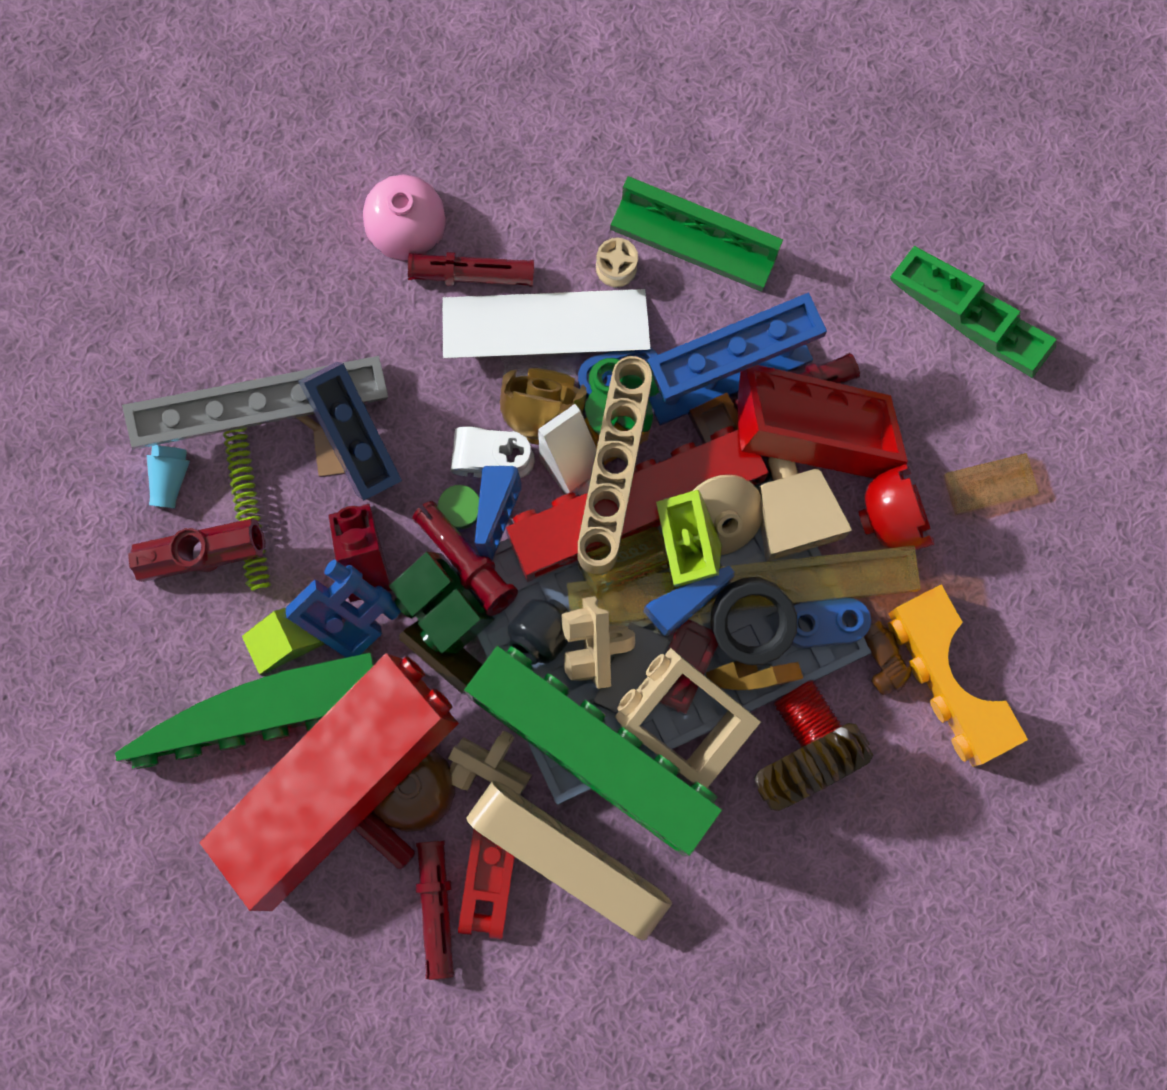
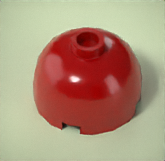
(895, 511)

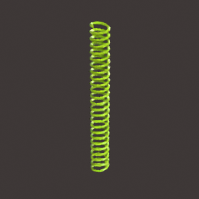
(241, 503)

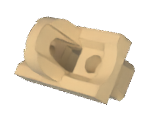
(599, 643)
(474, 760)

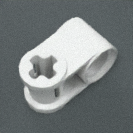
(481, 447)

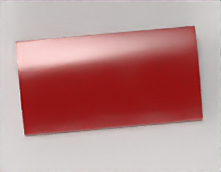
(818, 422)

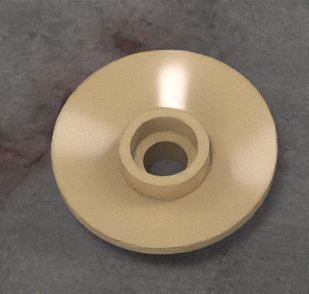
(736, 499)

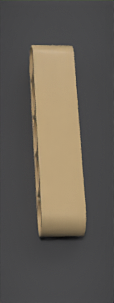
(618, 444)
(569, 860)

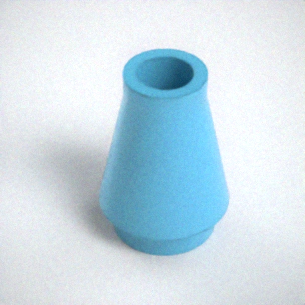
(166, 474)

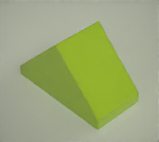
(689, 538)
(277, 641)

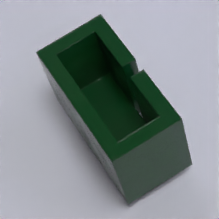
(440, 603)

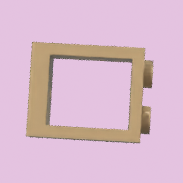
(719, 744)

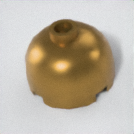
(537, 399)

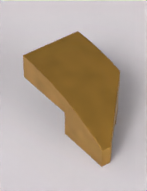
(747, 677)

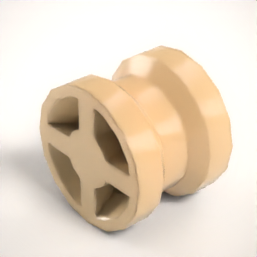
(616, 252)

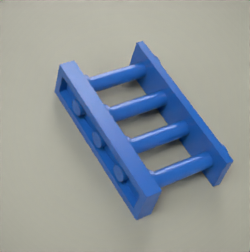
(714, 361)

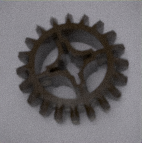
(813, 767)

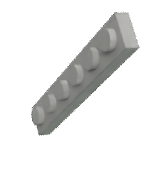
(238, 405)

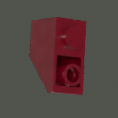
(359, 545)

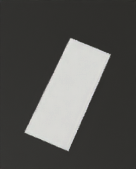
(545, 323)

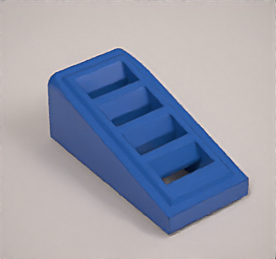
(497, 500)
(681, 604)

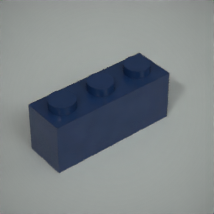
(350, 430)

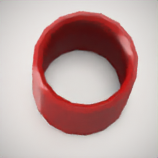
(807, 713)

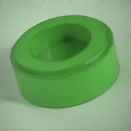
(459, 506)

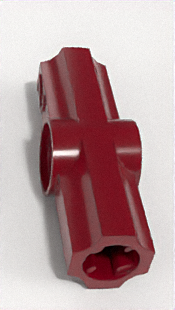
(219, 547)

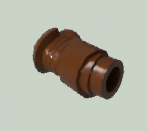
(886, 655)

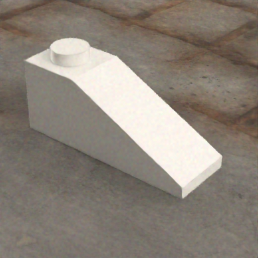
(568, 451)

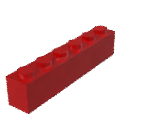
(551, 537)

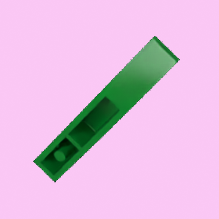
(249, 710)

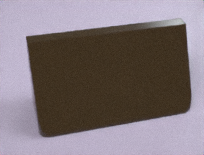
(453, 667)

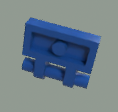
(336, 621)

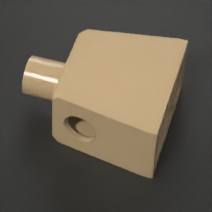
(798, 511)

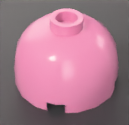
(404, 216)

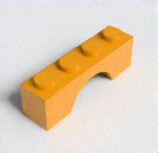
(980, 726)

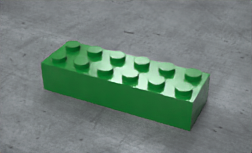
(593, 751)

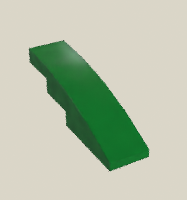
(973, 312)

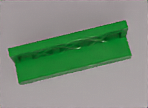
(730, 251)

